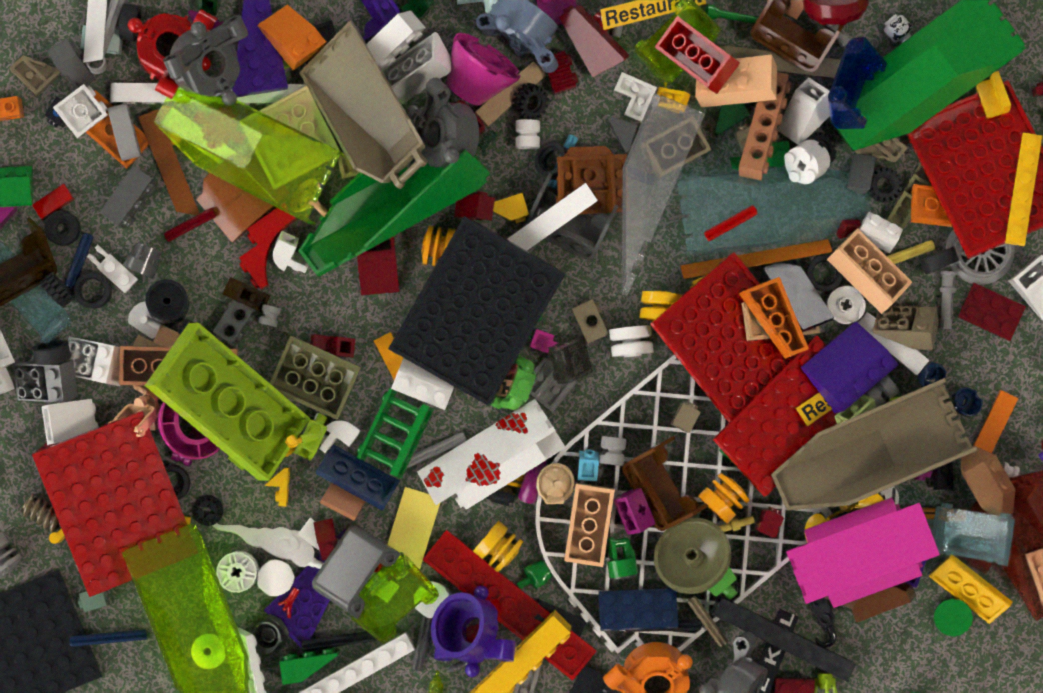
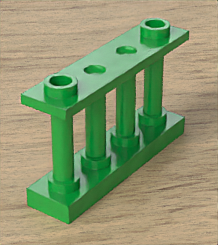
(414, 432)

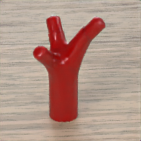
(288, 602)

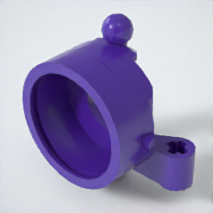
(450, 627)

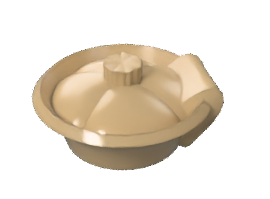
(555, 483)

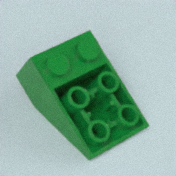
(298, 668)

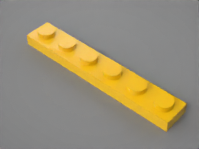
(1023, 189)

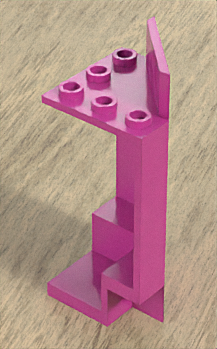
(863, 552)

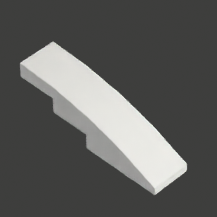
(907, 356)

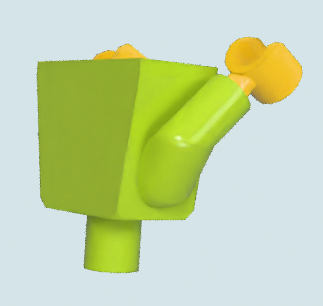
(309, 441)

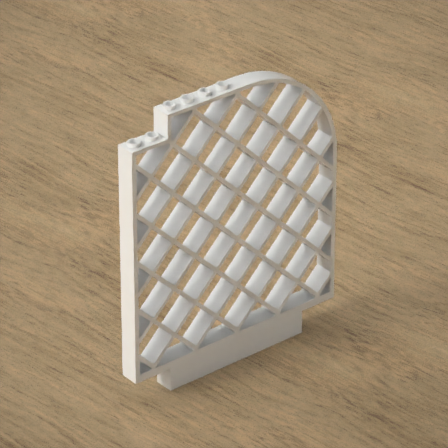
(743, 571)

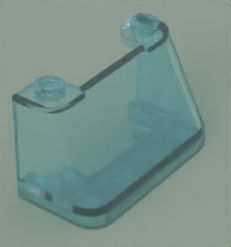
(973, 534)

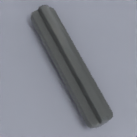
(422, 642)

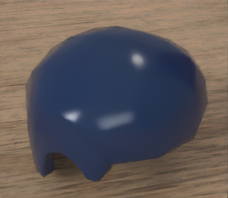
(929, 372)
(972, 405)

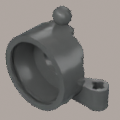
(189, 49)
(444, 126)
(742, 674)

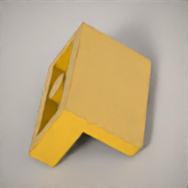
(993, 96)

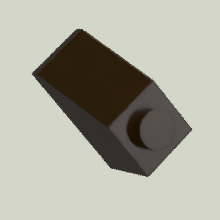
(245, 294)

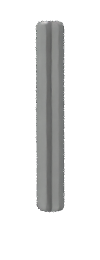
(437, 448)

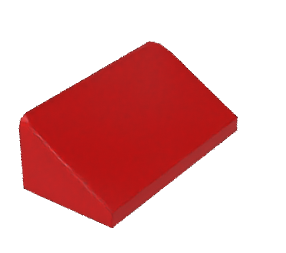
(53, 202)

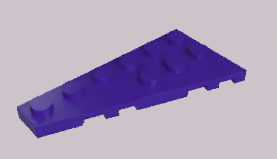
(258, 59)
(307, 607)

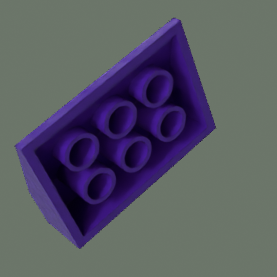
(848, 367)

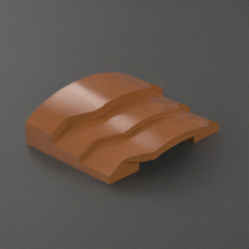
(597, 169)
(233, 206)

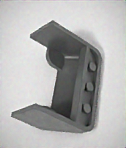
(579, 234)

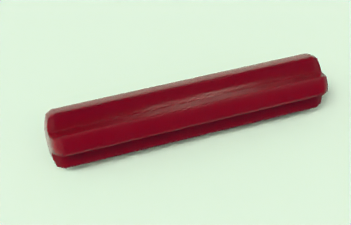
(190, 224)

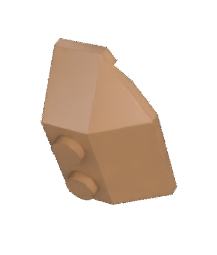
(988, 482)

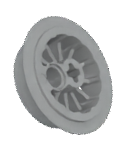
(986, 277)

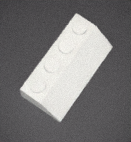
(417, 66)

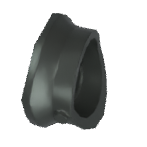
(270, 633)

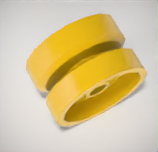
(660, 300)

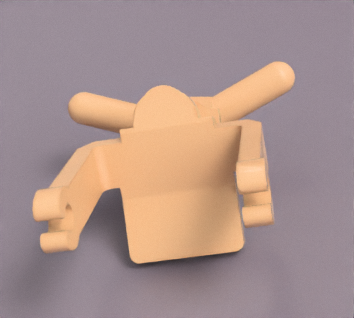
(148, 404)

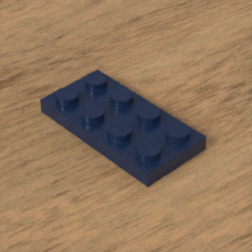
(357, 477)
(638, 609)

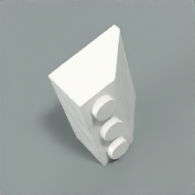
(422, 385)

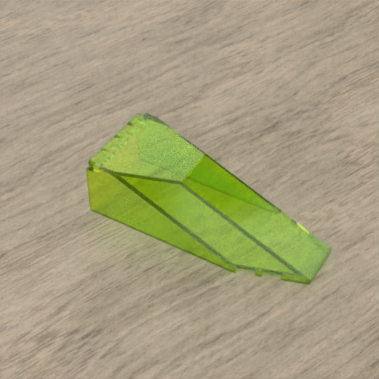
(249, 150)
(189, 613)

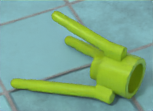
(825, 682)

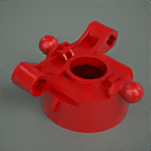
(147, 37)

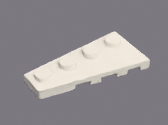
(256, 676)

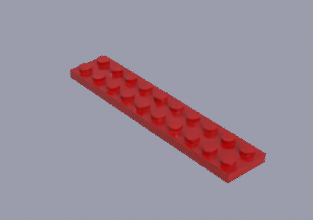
(514, 606)

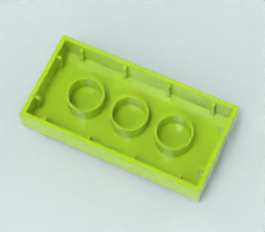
(227, 401)

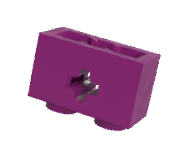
(634, 511)

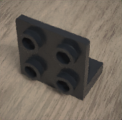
(590, 682)

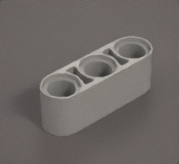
(124, 132)

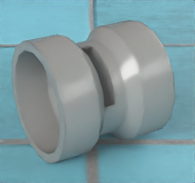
(269, 315)

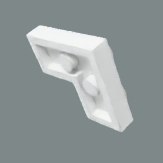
(640, 95)

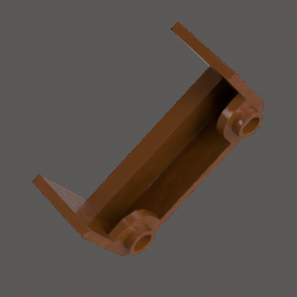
(790, 39)
(661, 494)

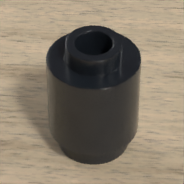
(503, 496)

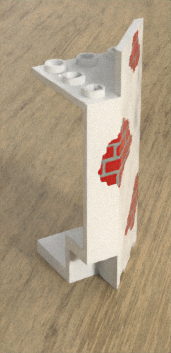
(493, 457)

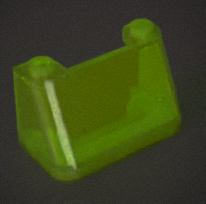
(660, 65)
(391, 596)

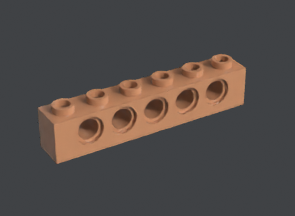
(752, 167)

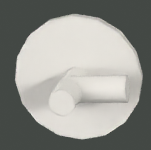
(141, 320)

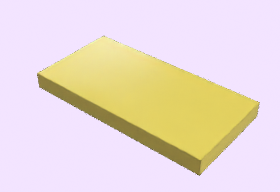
(413, 524)

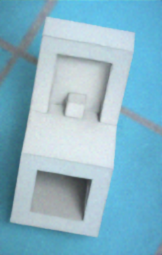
(285, 253)
(343, 431)

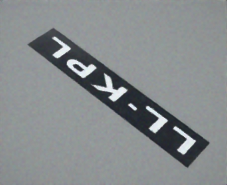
(772, 655)

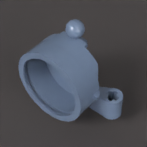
(524, 27)

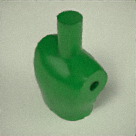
(536, 574)

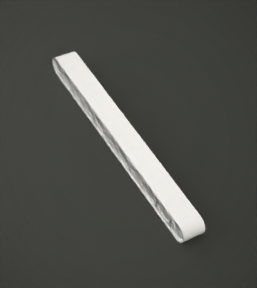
(146, 93)

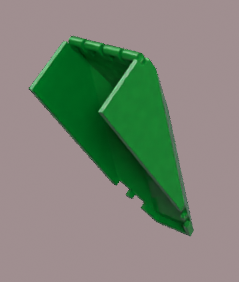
(933, 70)
(375, 211)

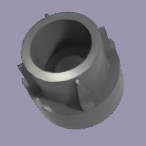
(143, 260)

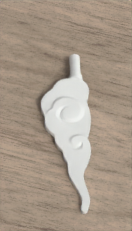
(277, 542)

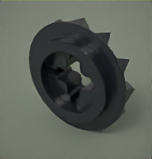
(210, 519)

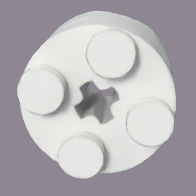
(807, 162)

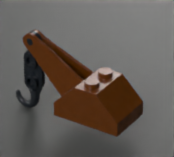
(862, 608)

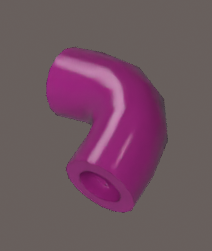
(528, 491)

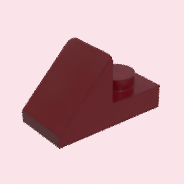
(325, 537)

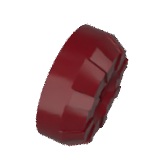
(835, 11)

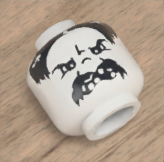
(898, 28)

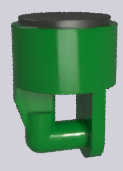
(623, 567)

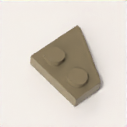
(34, 74)
(887, 150)

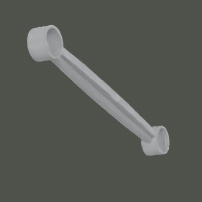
(112, 18)

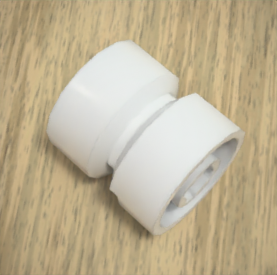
(527, 134)

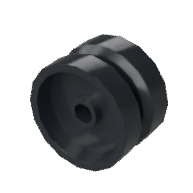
(167, 313)

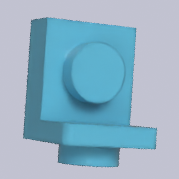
(588, 465)

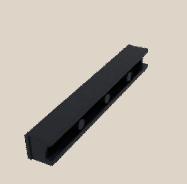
(783, 638)

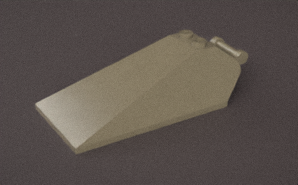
(363, 109)

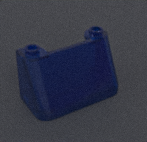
(856, 65)

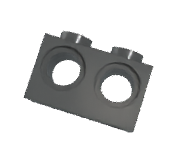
(229, 319)

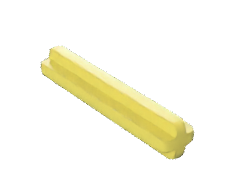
(912, 252)

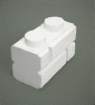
(880, 231)

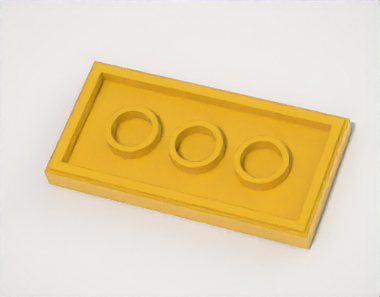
(971, 588)

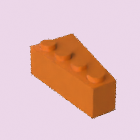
(775, 314)

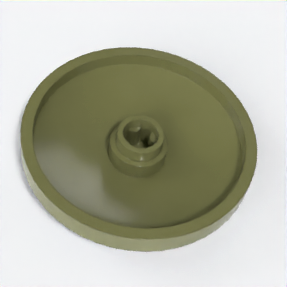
(692, 556)

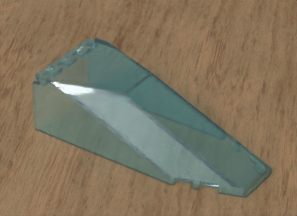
(785, 209)

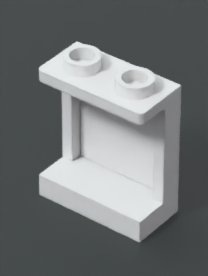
(68, 420)

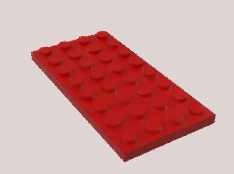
(770, 426)

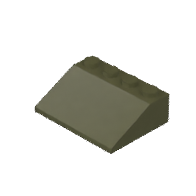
(315, 377)

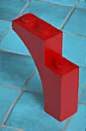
(264, 234)

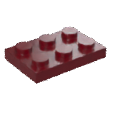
(991, 311)

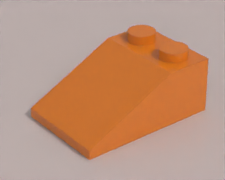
(292, 36)

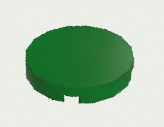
(953, 617)

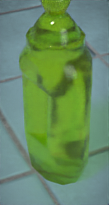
(436, 684)

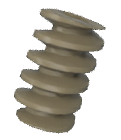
(40, 513)

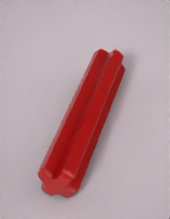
(730, 223)

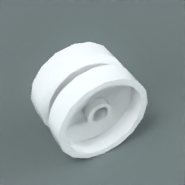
(631, 342)

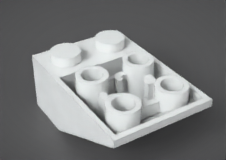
(805, 111)
(1029, 284)
(95, 360)

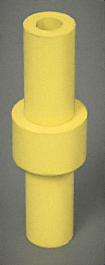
(735, 524)

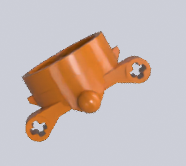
(649, 661)

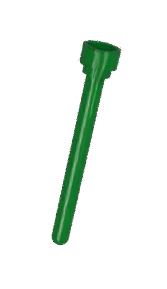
(714, 13)

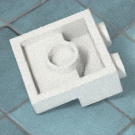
(81, 110)

